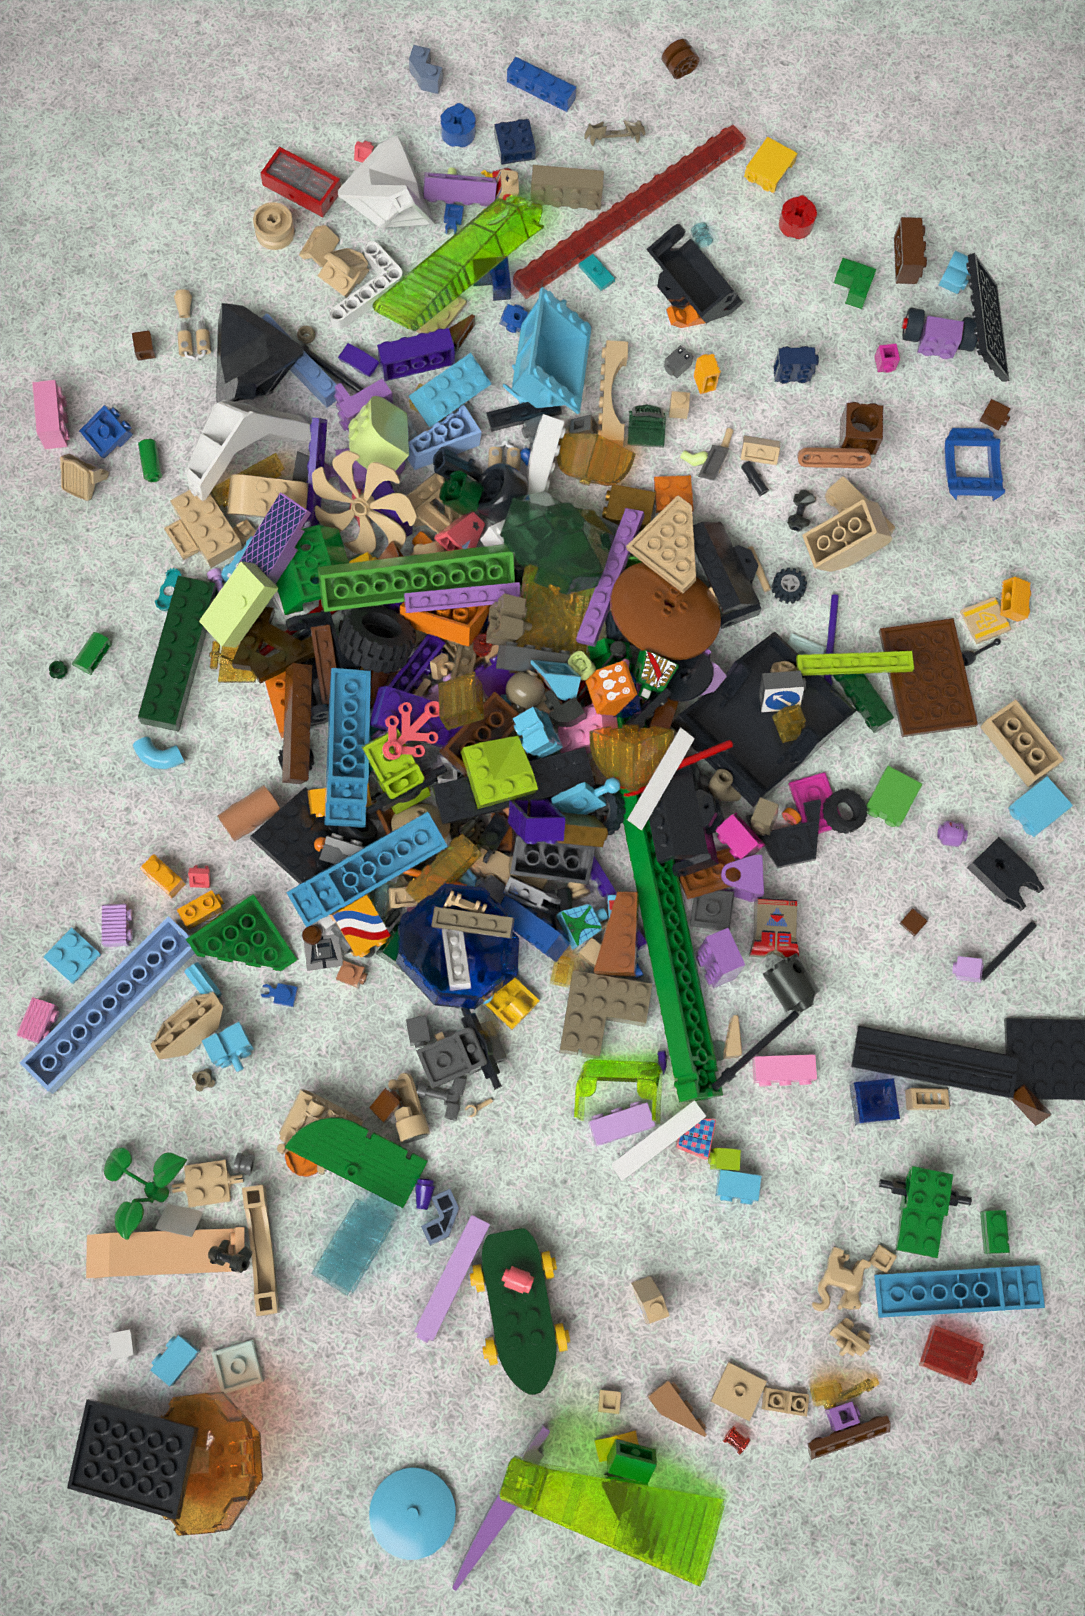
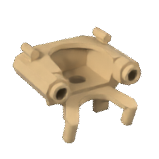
(306, 1109)

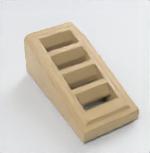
(733, 1040)
(914, 1099)

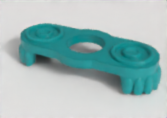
(163, 600)

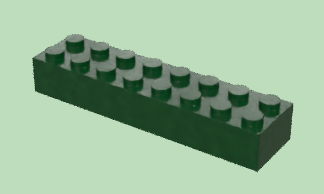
(177, 655)

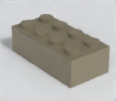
(567, 187)

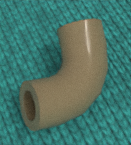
(721, 787)

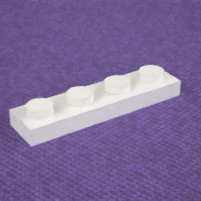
(456, 960)

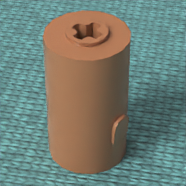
(249, 813)

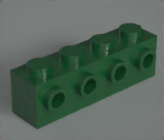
(865, 700)

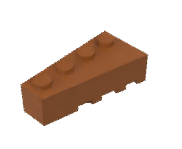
(620, 940)

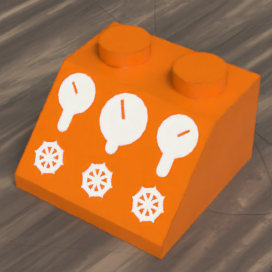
(611, 688)

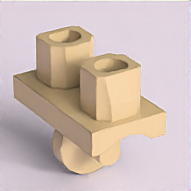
(848, 1340)

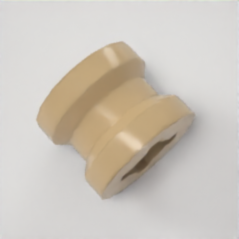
(578, 890)

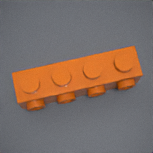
(276, 693)

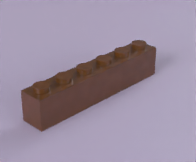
(297, 724)

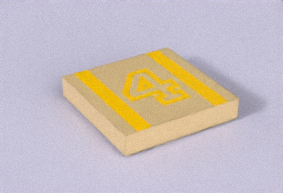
(985, 620)

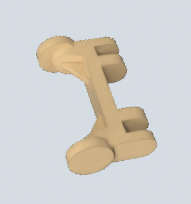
(458, 901)

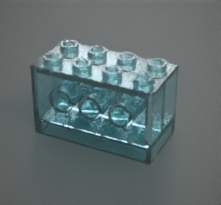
(353, 1248)

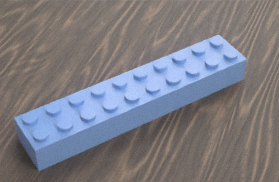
(108, 1006)

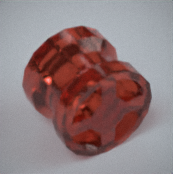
(481, 649)

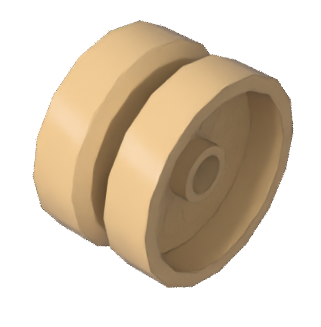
(273, 226)

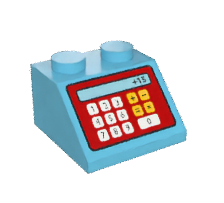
(558, 678)

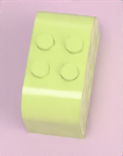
(379, 434)

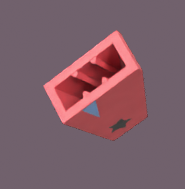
(461, 533)

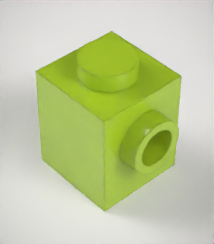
(724, 1159)

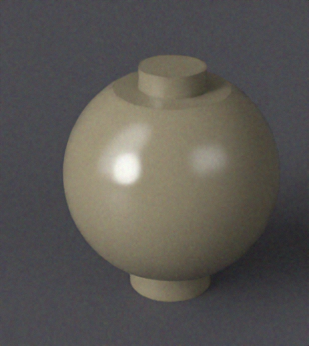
(525, 691)

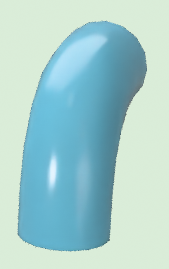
(157, 758)

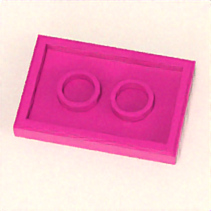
(808, 790)

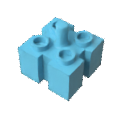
(537, 733)
(228, 1047)

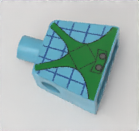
(581, 923)

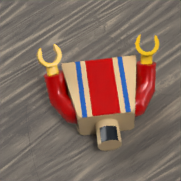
(506, 182)

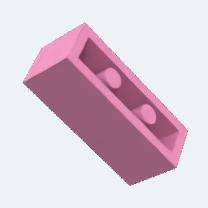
(784, 1070)

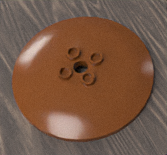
(650, 625)

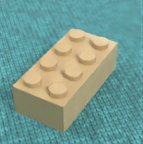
(207, 527)
(1022, 743)

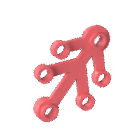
(409, 732)

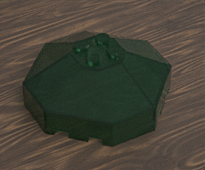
(558, 538)

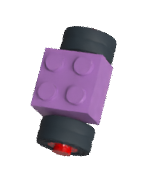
(938, 335)

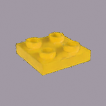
(512, 1003)

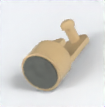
(410, 1119)

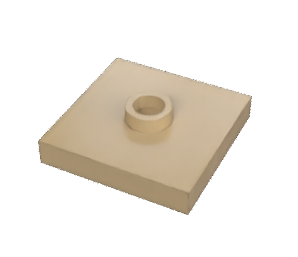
(738, 1391)

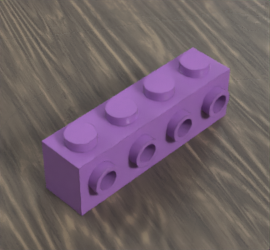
(459, 188)

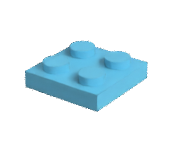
(72, 955)

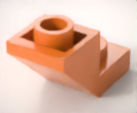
(685, 317)

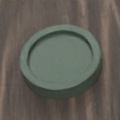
(718, 1049)

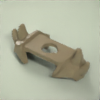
(600, 132)

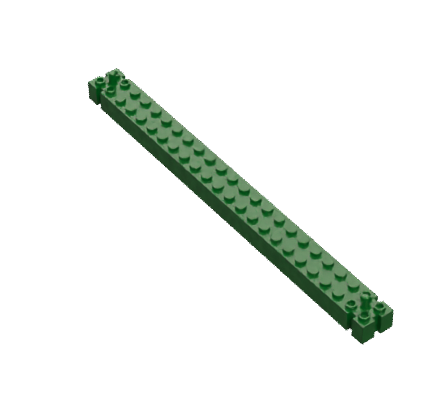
(668, 944)

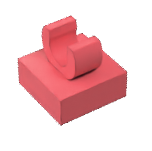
(362, 150)
(199, 877)

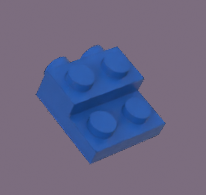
(106, 431)

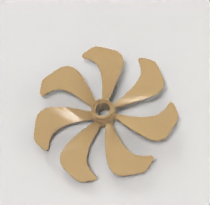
(363, 504)

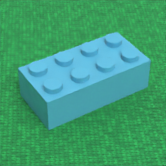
(449, 390)

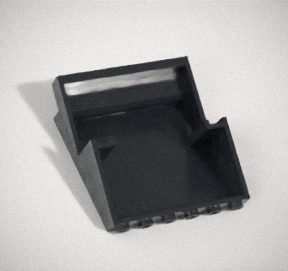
(734, 713)

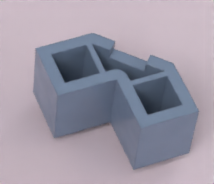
(427, 75)
(441, 1227)

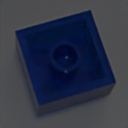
(874, 1101)

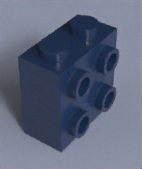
(514, 141)
(795, 364)

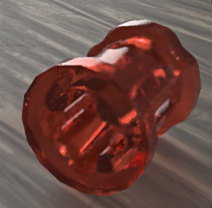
(736, 1440)

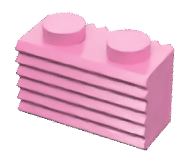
(38, 1020)

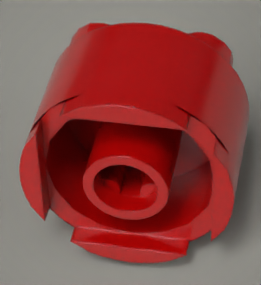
(797, 217)

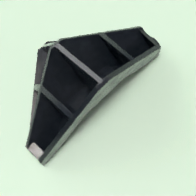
(250, 355)

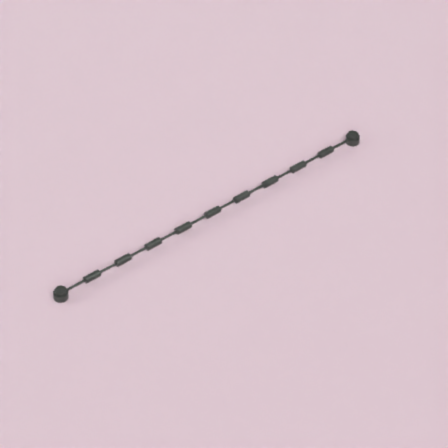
(618, 650)

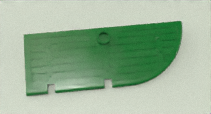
(369, 1163)

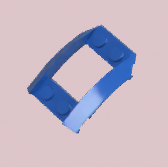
(974, 485)

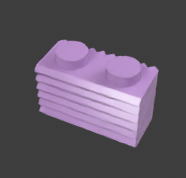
(116, 925)

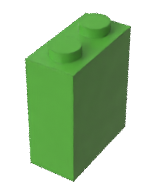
(893, 797)

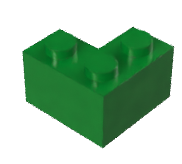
(856, 278)

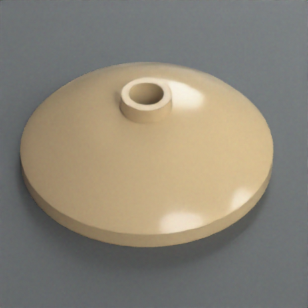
(416, 811)

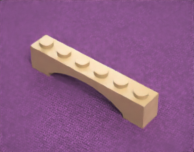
(615, 357)
(261, 1245)

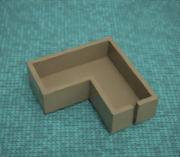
(598, 999)

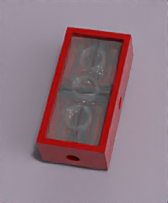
(300, 181)

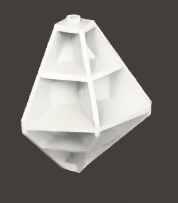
(387, 188)
(231, 429)

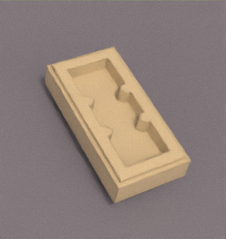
(181, 539)

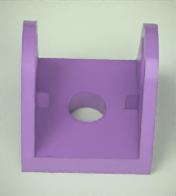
(751, 883)

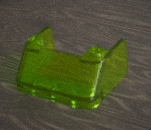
(646, 1075)

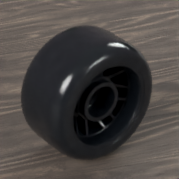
(500, 487)

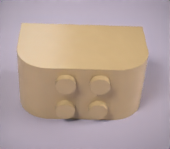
(255, 495)
(848, 537)

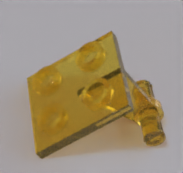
(227, 673)

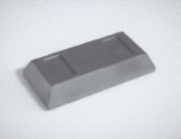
(713, 462)

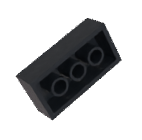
(551, 861)

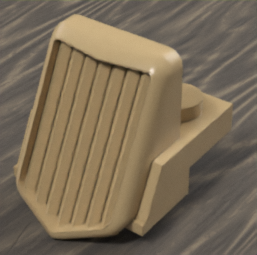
(344, 270)
(80, 476)

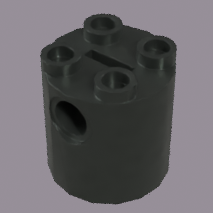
(792, 984)

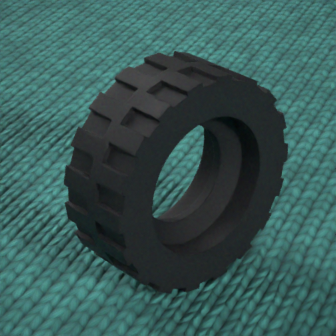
(856, 804)

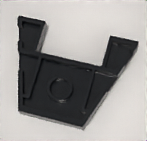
(794, 843)

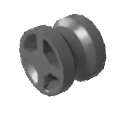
(243, 1164)

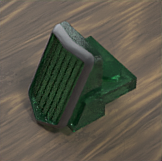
(646, 426)

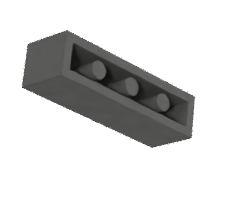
(519, 658)

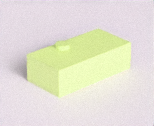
(238, 604)

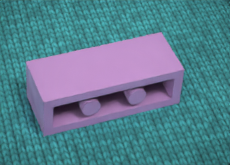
(621, 1123)

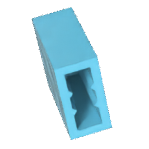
(1040, 807)

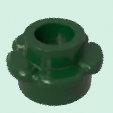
(57, 665)

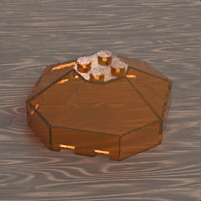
(223, 1466)

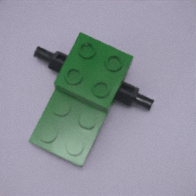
(923, 1206)

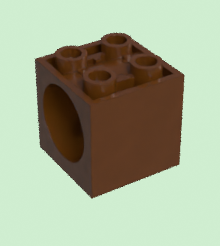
(867, 414)

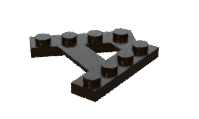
(290, 648)

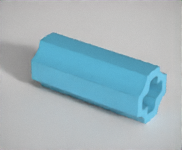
(201, 980)

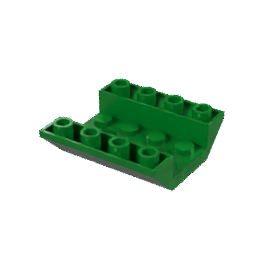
(295, 582)

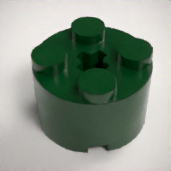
(461, 493)

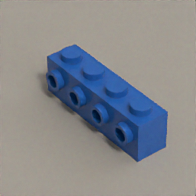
(541, 84)

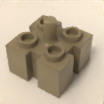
(506, 620)

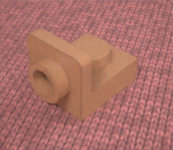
(352, 974)

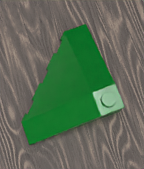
(243, 935)

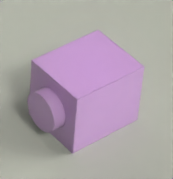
(968, 969)

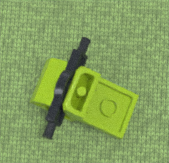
(399, 778)

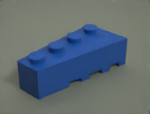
(535, 930)

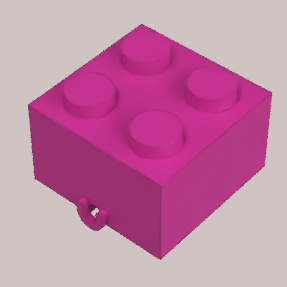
(739, 837)

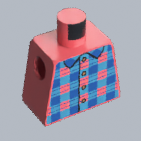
(698, 1139)

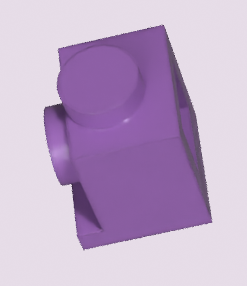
(834, 1416)

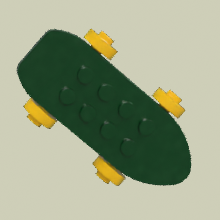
(520, 1320)

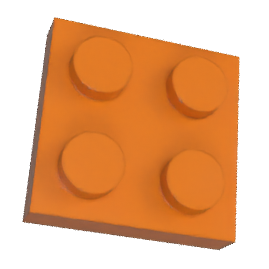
(669, 487)

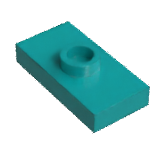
(596, 272)

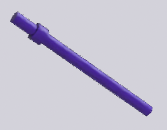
(832, 630)

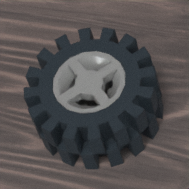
(791, 579)

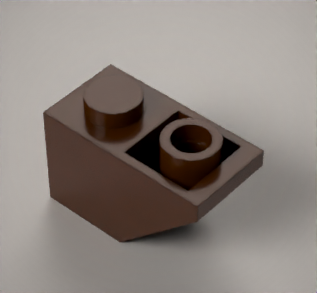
(386, 1105)

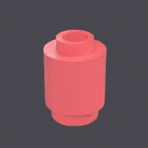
(517, 1280)

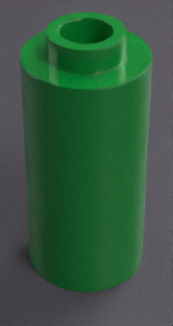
(150, 460)

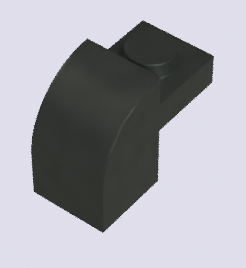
(564, 715)

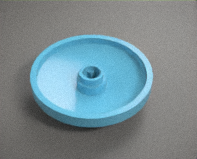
(412, 1513)

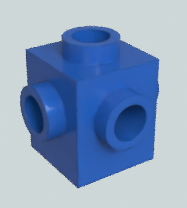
(508, 315)

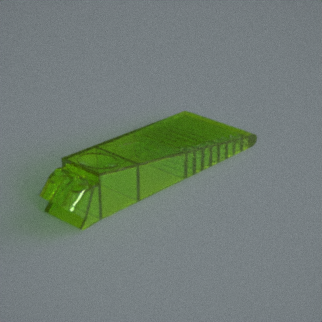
(460, 261)
(640, 1519)

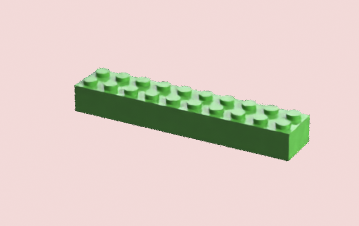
(388, 579)

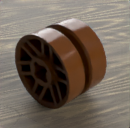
(680, 58)

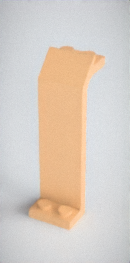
(158, 1253)

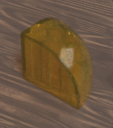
(593, 459)
(630, 752)

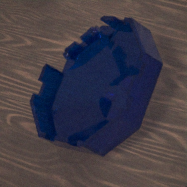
(422, 954)

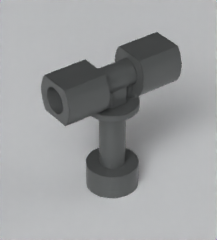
(451, 1097)

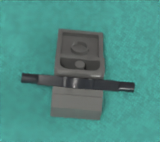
(464, 1053)

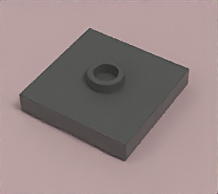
(712, 910)

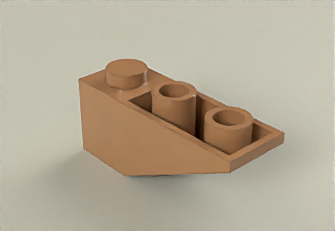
(670, 1405)

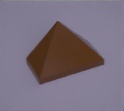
(461, 330)
(1030, 1105)

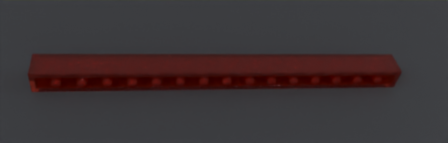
(629, 211)

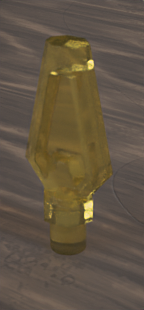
(867, 1385)

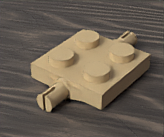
(207, 1183)

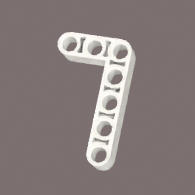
(370, 289)

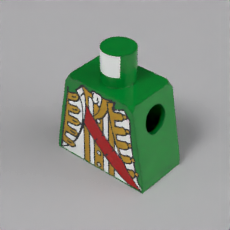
(652, 673)

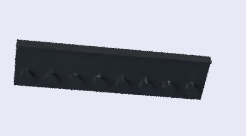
(935, 1062)

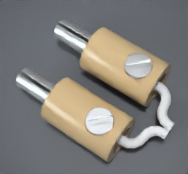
(202, 341)
(513, 455)

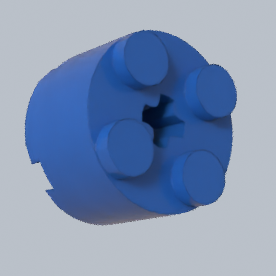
(458, 126)

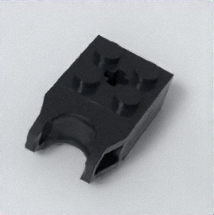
(1010, 875)

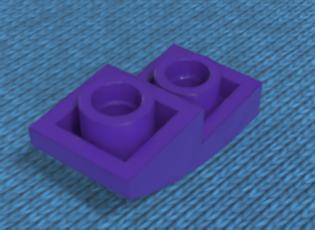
(358, 360)

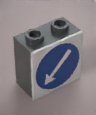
(781, 690)

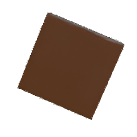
(913, 922)

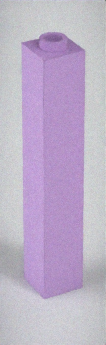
(451, 1279)

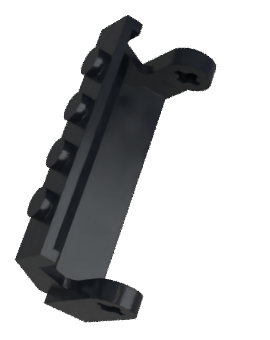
(691, 277)
(728, 572)
(304, 622)
(685, 823)

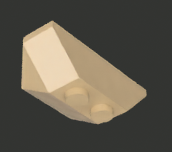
(188, 1026)

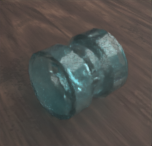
(701, 235)

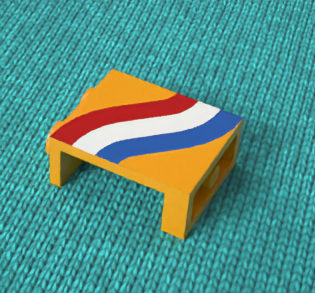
(361, 926)

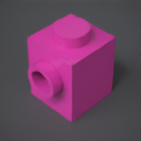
(887, 358)

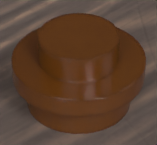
(312, 935)

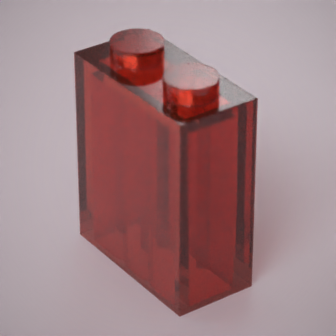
(951, 1355)

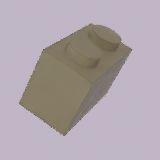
(764, 817)

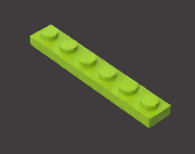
(855, 663)

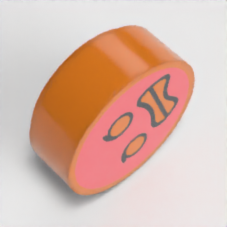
(791, 816)

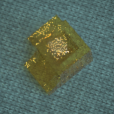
(789, 722)

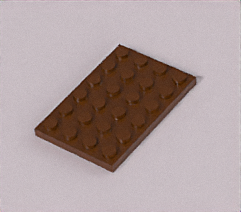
(937, 690)

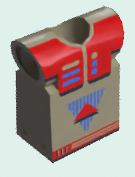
(774, 928)

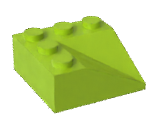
(498, 771)

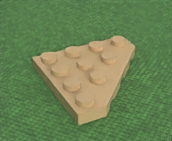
(668, 544)

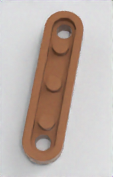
(834, 457)

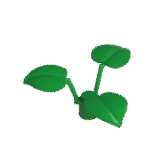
(165, 1170)

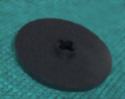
(699, 678)

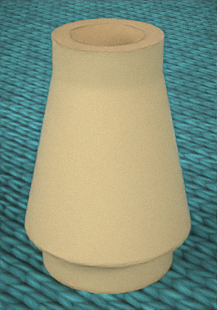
(183, 302)

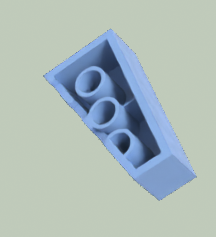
(454, 433)

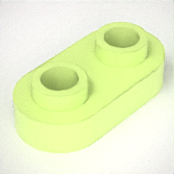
(581, 664)

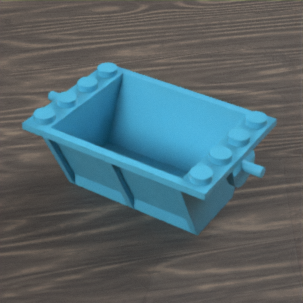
(552, 355)

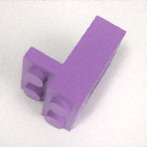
(351, 406)

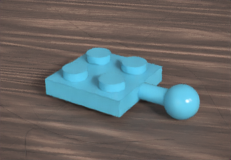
(583, 798)

